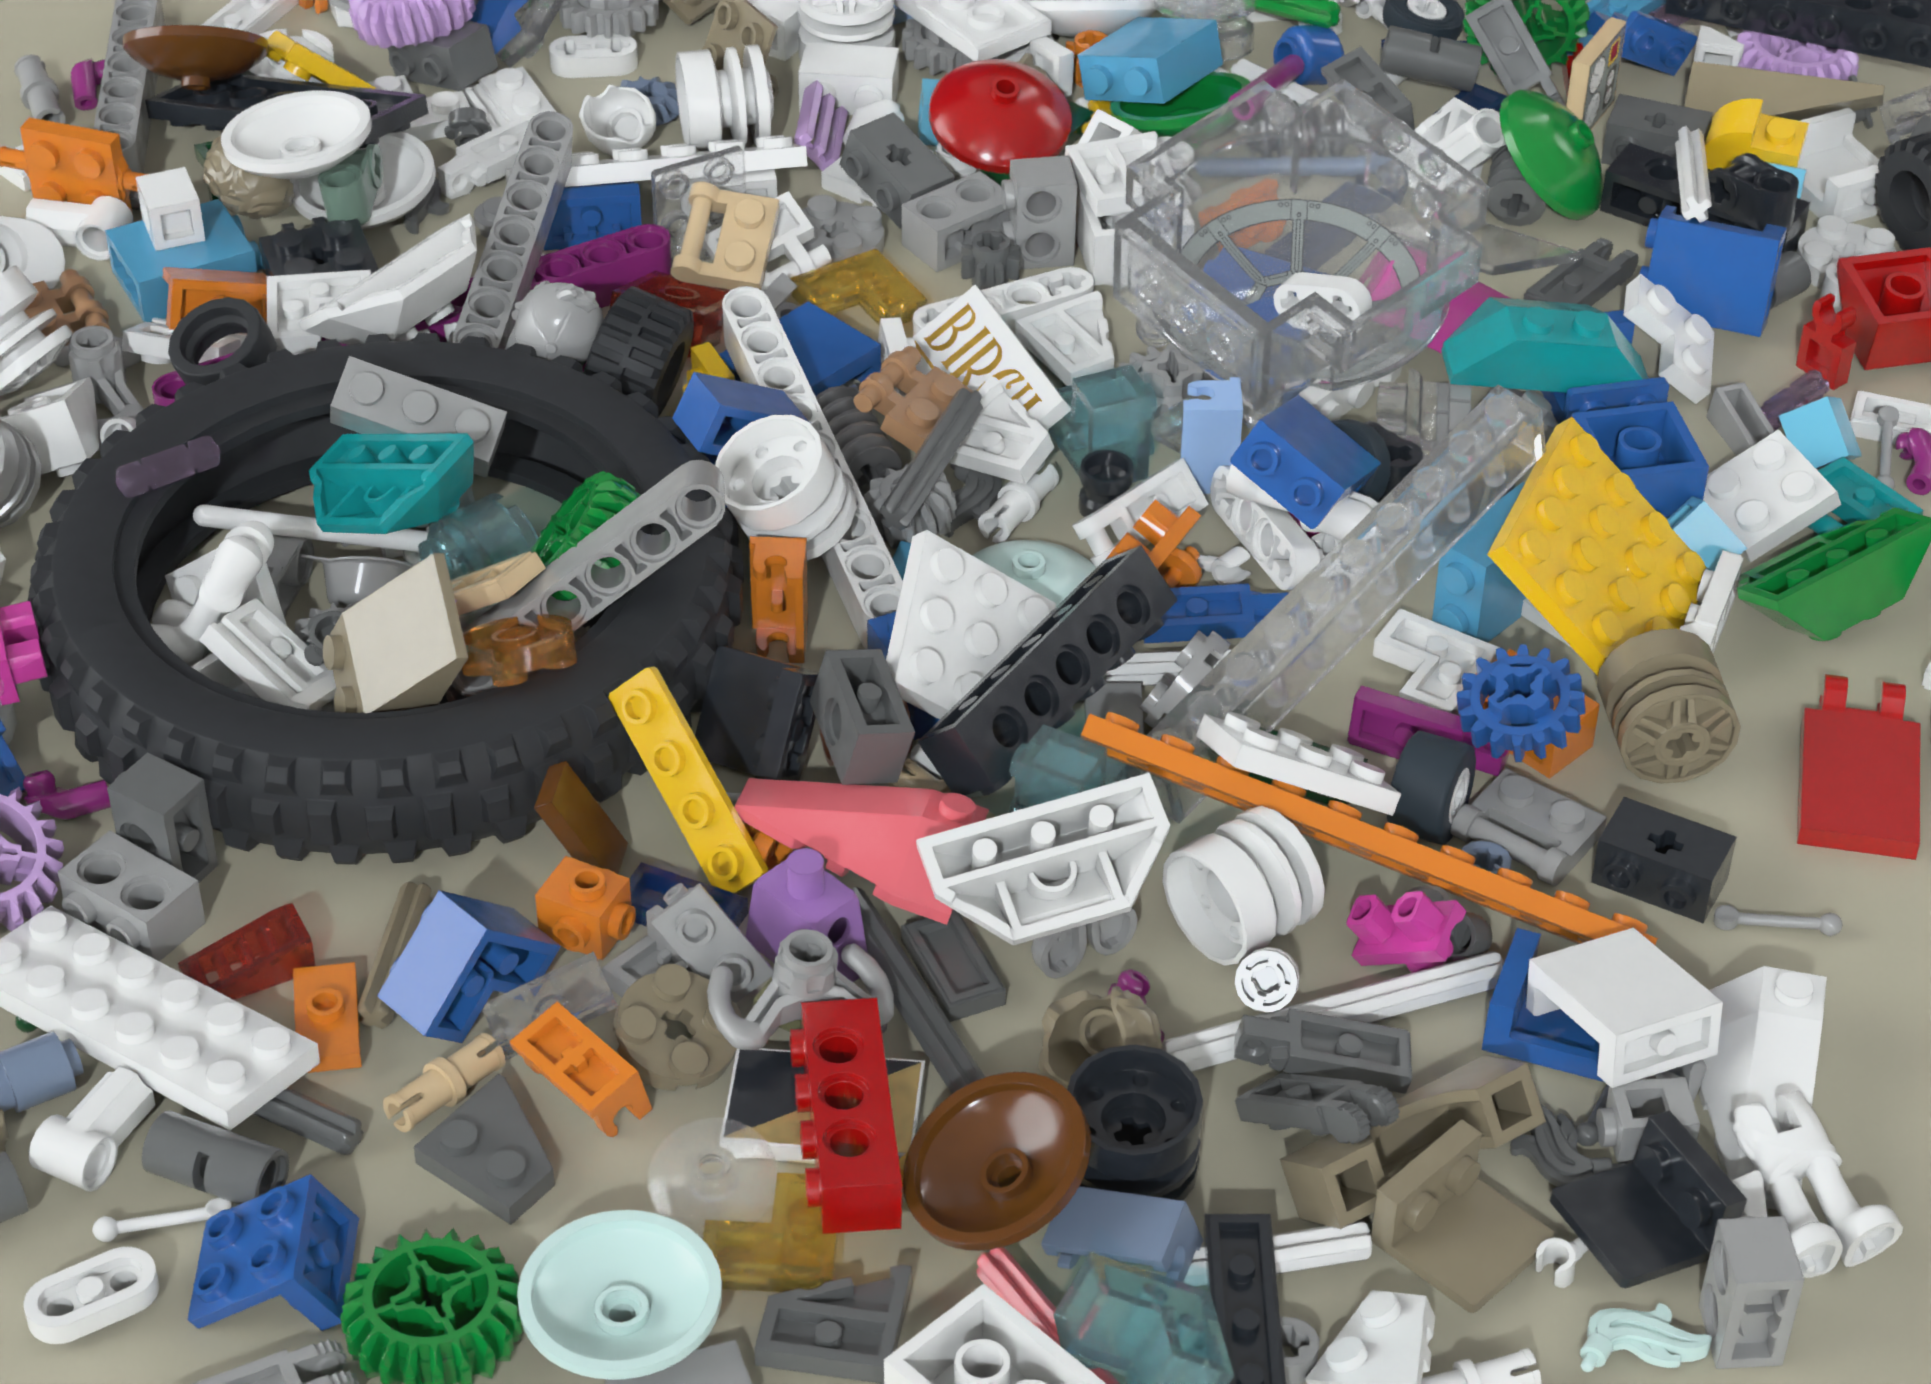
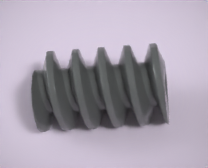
(1510, 194)

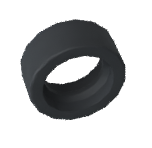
(211, 323)

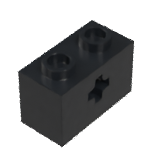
(1663, 859)

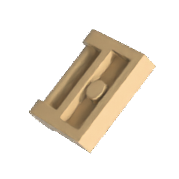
(742, 242)

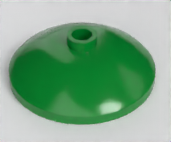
(1183, 109)
(1553, 152)

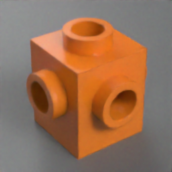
(585, 907)

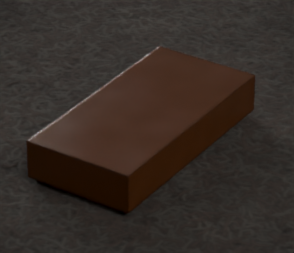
(579, 820)

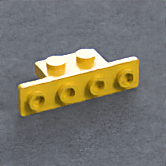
(687, 781)

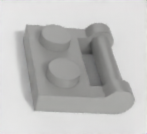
(1531, 824)

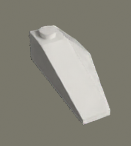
(59, 425)

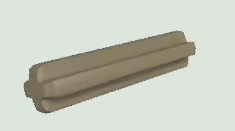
(400, 927)

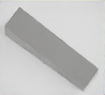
(1738, 417)

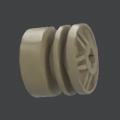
(1668, 706)

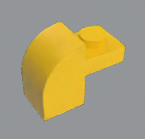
(1743, 129)

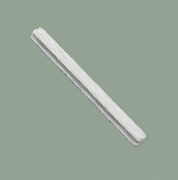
(1361, 1004)

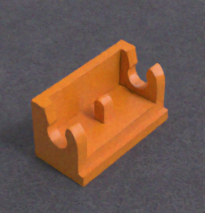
(779, 594)
(582, 1067)

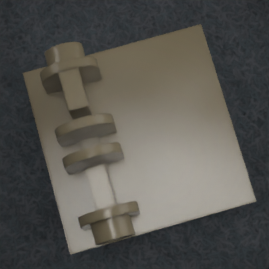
(737, 25)

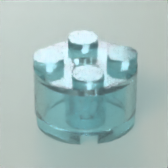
(479, 536)

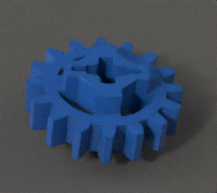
(1521, 703)

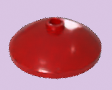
(999, 114)

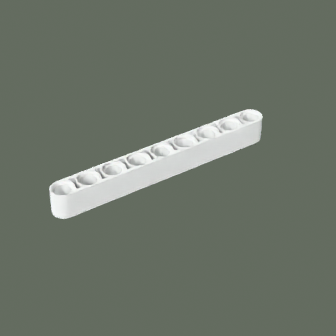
(765, 358)

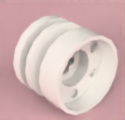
(846, 22)
(724, 97)
(22, 344)
(786, 483)
(1243, 885)

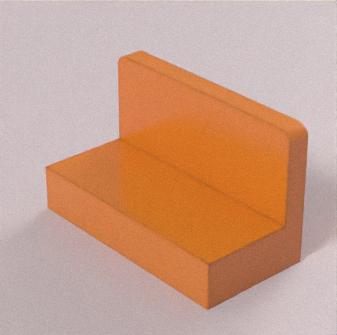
(197, 286)

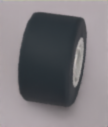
(1433, 783)

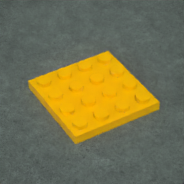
(1594, 550)

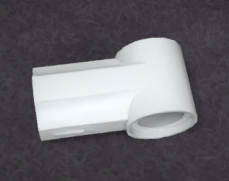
(1475, 140)
(80, 223)
(87, 1141)

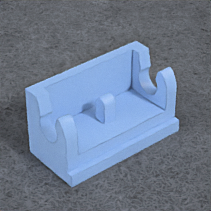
(1211, 427)

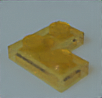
(862, 281)
(776, 1254)

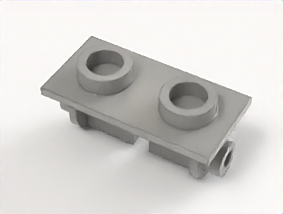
(710, 939)

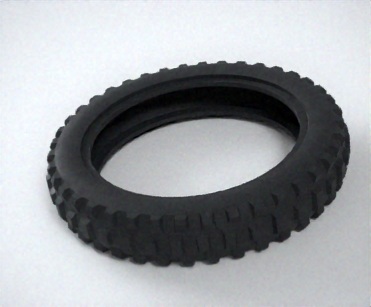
(378, 776)

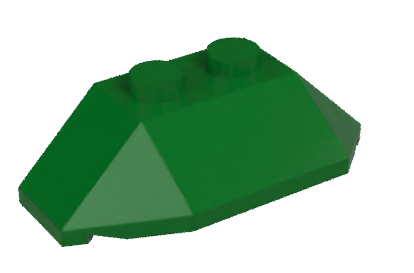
(1840, 575)

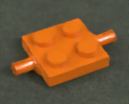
(71, 163)

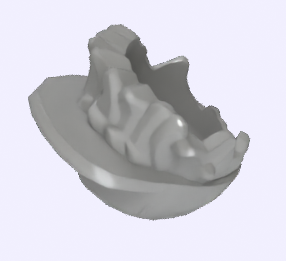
(557, 321)

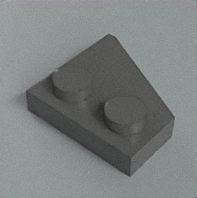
(489, 1153)
(835, 1327)

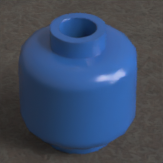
(1314, 46)

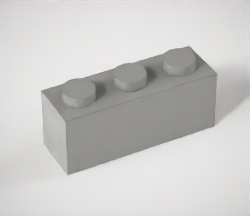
(390, 403)

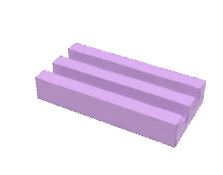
(828, 130)

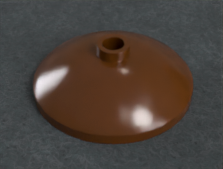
(195, 52)
(996, 1161)

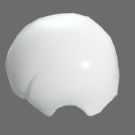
(618, 119)

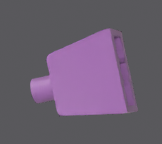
(800, 897)

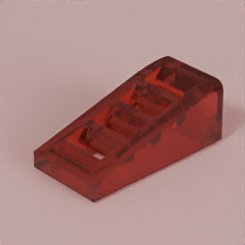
(275, 936)

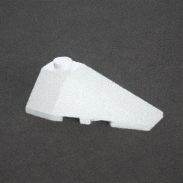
(1763, 1052)

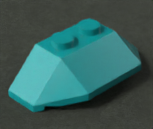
(1539, 347)
(390, 481)

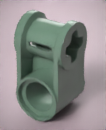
(352, 185)

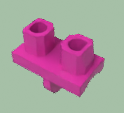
(19, 650)
(1404, 933)

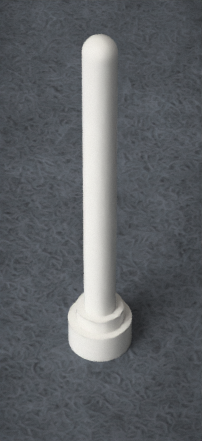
(304, 527)

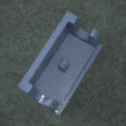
(1126, 1230)

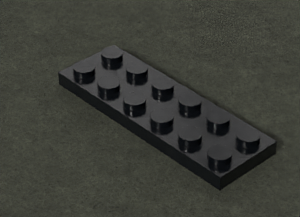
(227, 98)

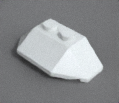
(402, 291)
(1050, 861)

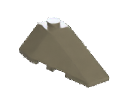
(1782, 93)

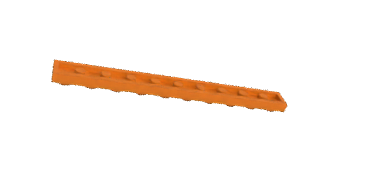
(1342, 828)

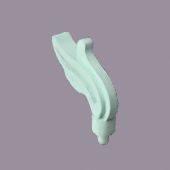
(1643, 1334)

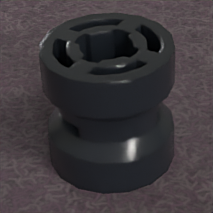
(1113, 479)

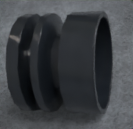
(1141, 1121)

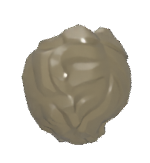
(243, 191)
(1089, 1024)

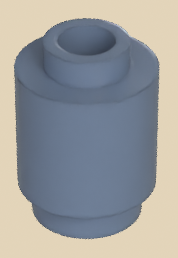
(37, 1072)

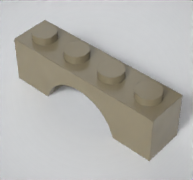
(1340, 1181)

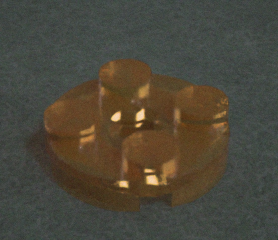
(511, 650)

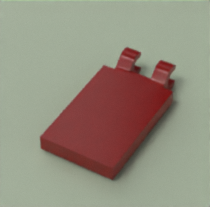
(1860, 774)

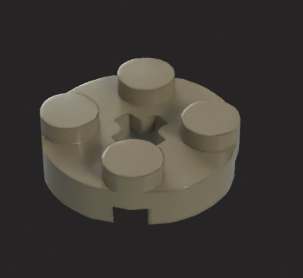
(641, 1030)

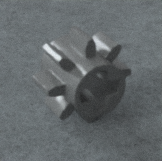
(990, 260)

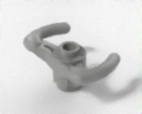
(99, 355)
(801, 973)

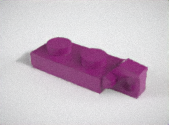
(1387, 722)

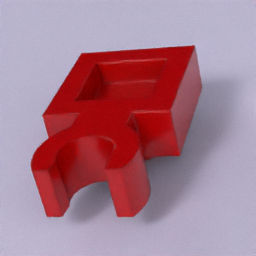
(1825, 344)

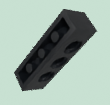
(1646, 181)

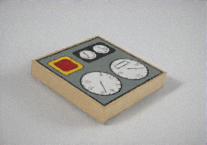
(1596, 73)

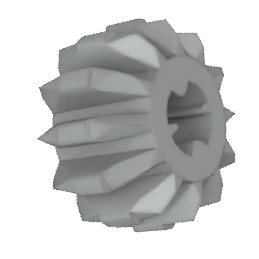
(933, 515)

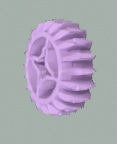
(407, 21)
(1795, 57)
(29, 861)

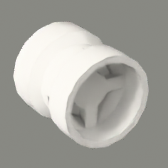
(1273, 972)

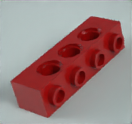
(849, 1114)

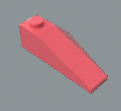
(862, 831)

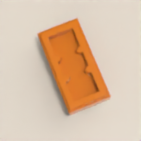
(329, 1013)

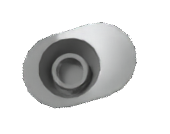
(356, 577)

